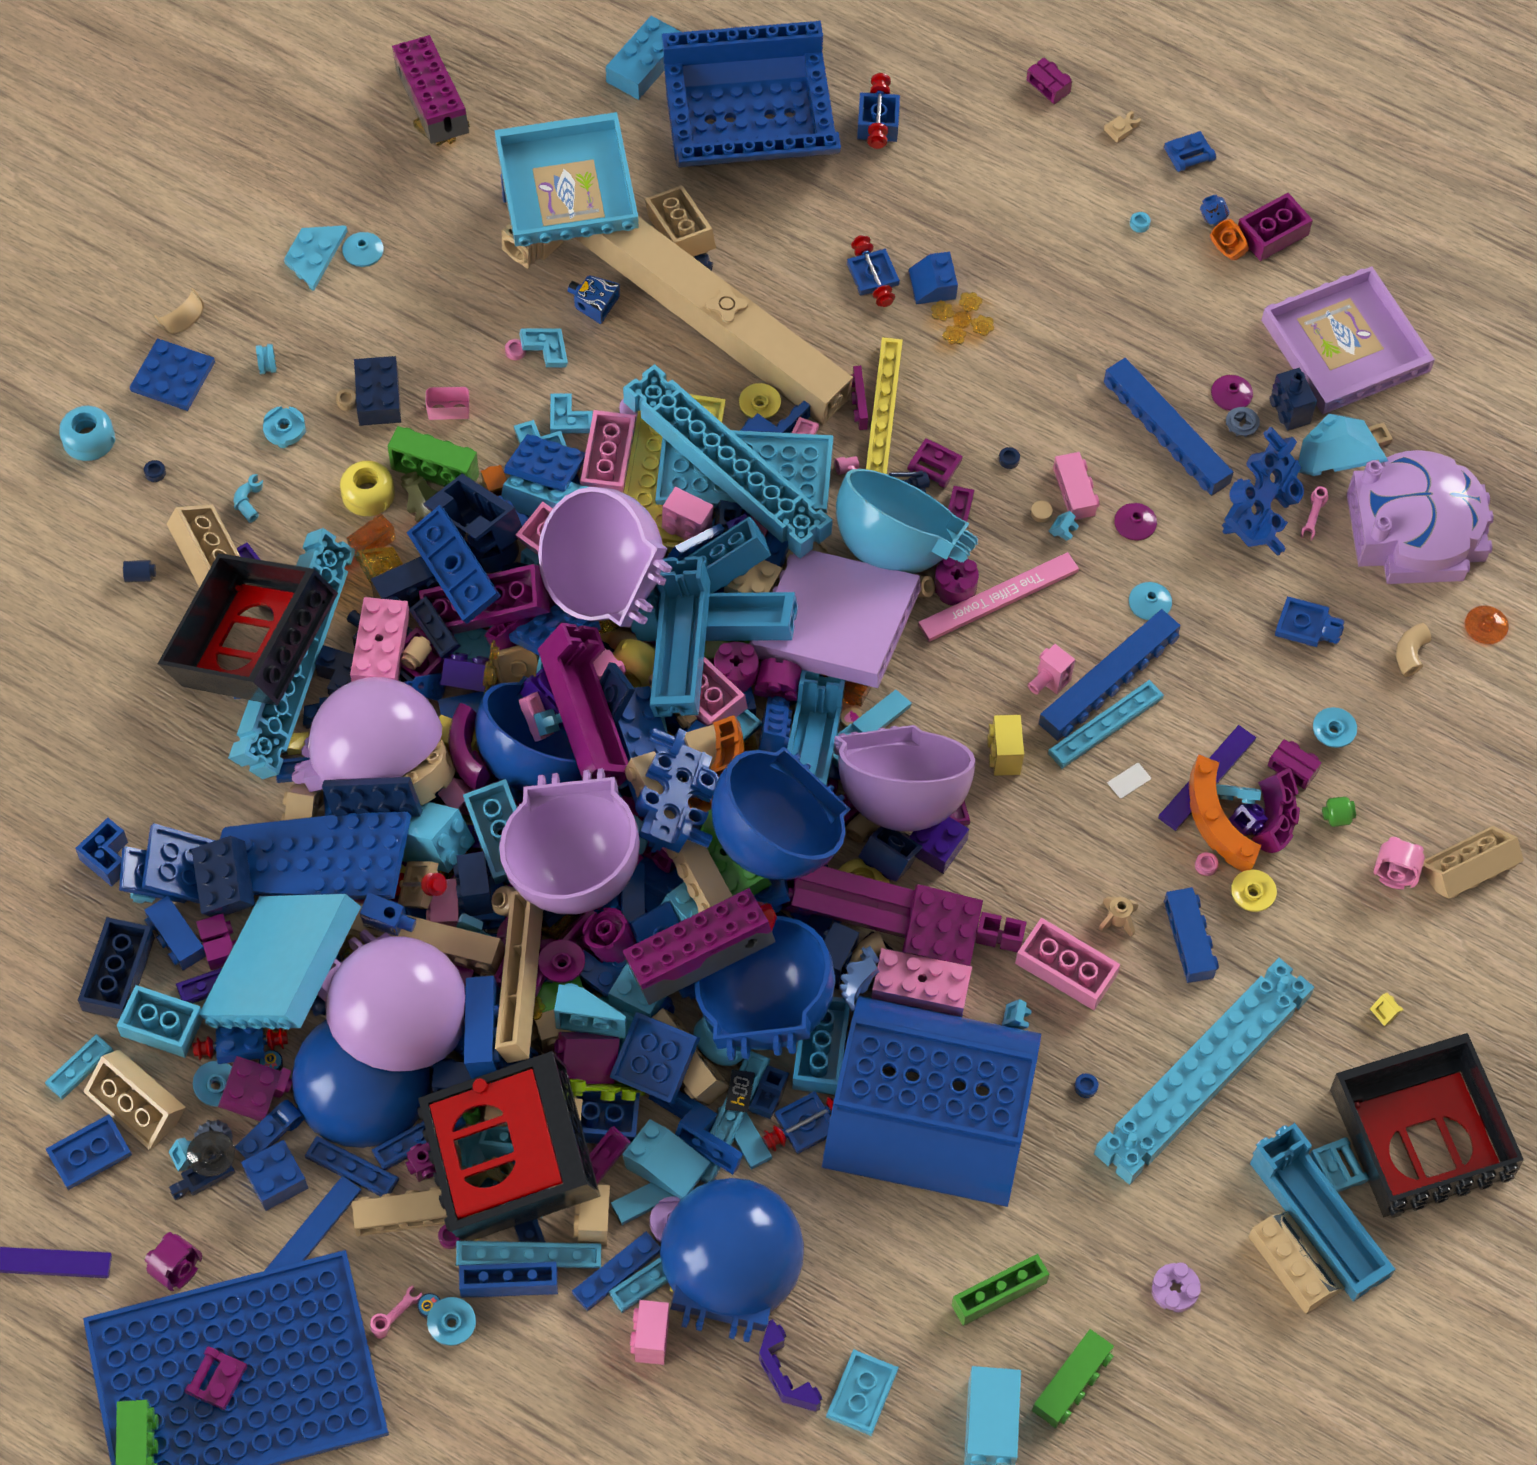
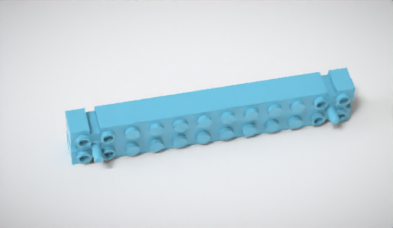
(727, 461)
(268, 727)
(1203, 1071)

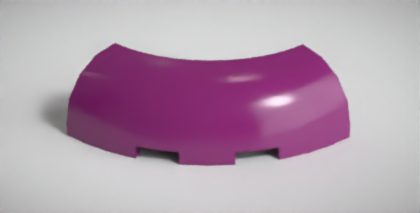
(460, 748)
(1280, 809)

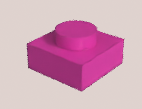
(284, 1083)

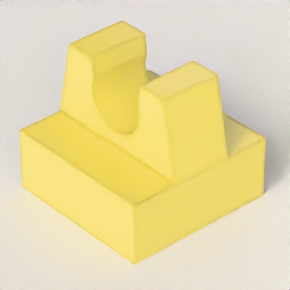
(1386, 1009)

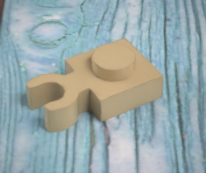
(1121, 128)

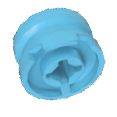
(266, 359)

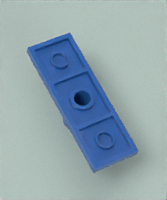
(453, 564)

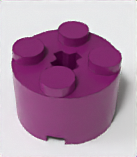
(956, 580)
(738, 663)
(778, 679)
(608, 935)
(173, 1261)

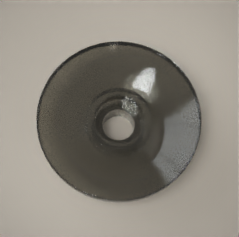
(206, 1145)

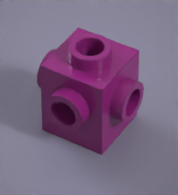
(419, 1162)

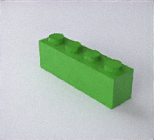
(1000, 1289)
(1073, 1378)

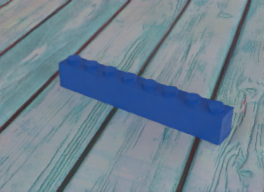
(1168, 426)
(1109, 675)

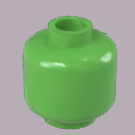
(1339, 811)

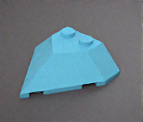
(1338, 445)

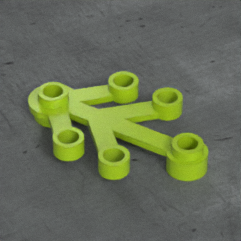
(607, 1090)

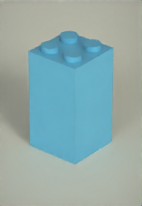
(437, 836)
(992, 1416)

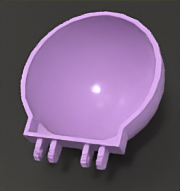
(601, 556)
(368, 732)
(904, 776)
(570, 844)
(395, 1002)

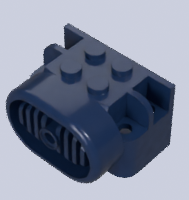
(482, 520)

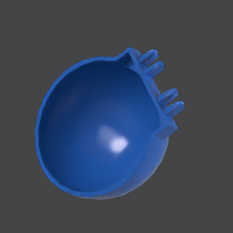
(510, 747)
(777, 815)
(771, 994)
(350, 1099)
(731, 1254)

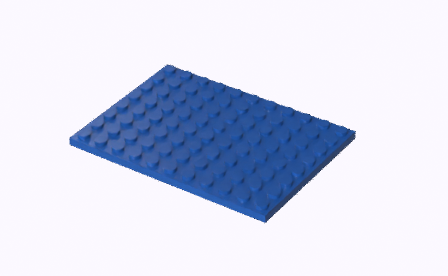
(304, 1379)

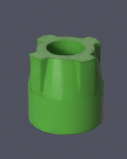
(472, 1118)

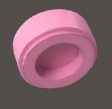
(514, 350)
(1206, 864)

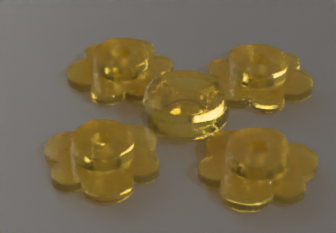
(962, 319)
(491, 673)

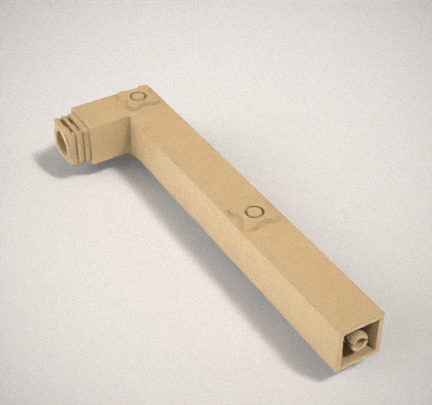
(714, 311)

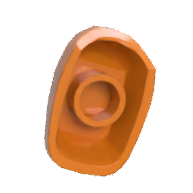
(1229, 239)

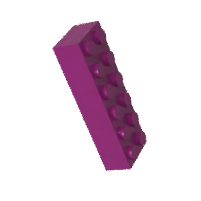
(521, 597)

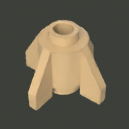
(1119, 914)

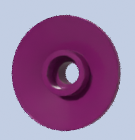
(1228, 398)
(1135, 528)
(561, 952)

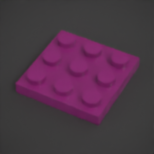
(942, 925)

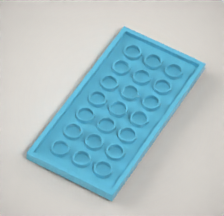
(798, 457)

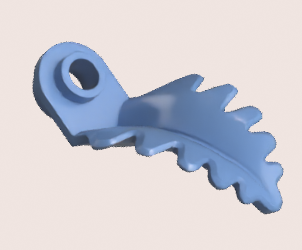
(859, 976)

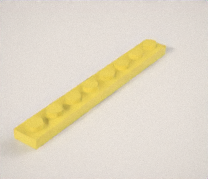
(884, 405)

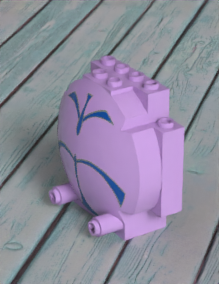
(1419, 517)

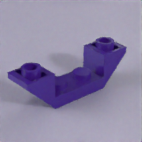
(804, 1395)

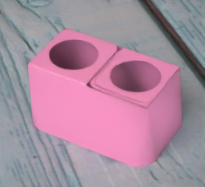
(442, 396)

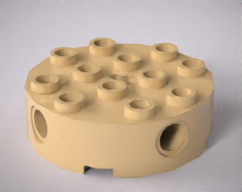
(432, 773)

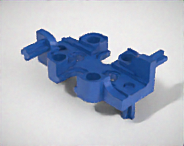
(1287, 489)
(683, 762)

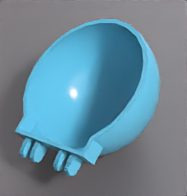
(898, 524)

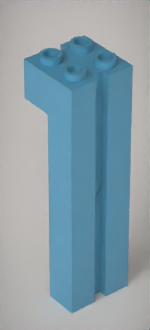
(734, 616)
(680, 638)
(817, 722)
(1320, 1211)

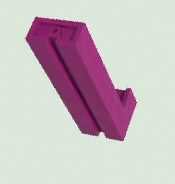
(581, 701)
(851, 900)

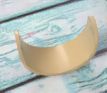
(184, 315)

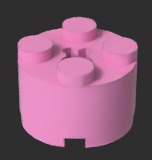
(1399, 863)

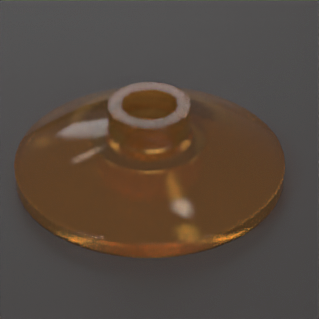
(1483, 631)

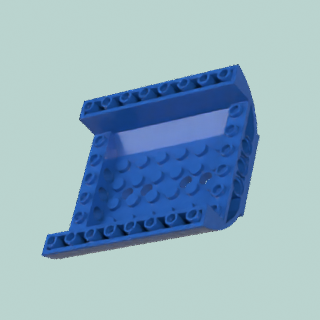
(744, 78)
(925, 1128)

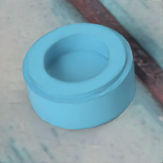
(1140, 222)

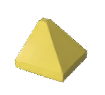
(297, 742)

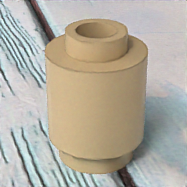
(416, 652)

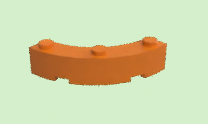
(728, 745)
(1212, 821)

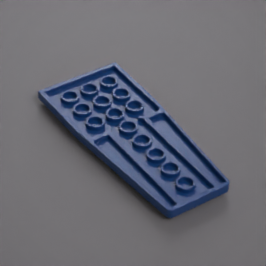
(326, 854)

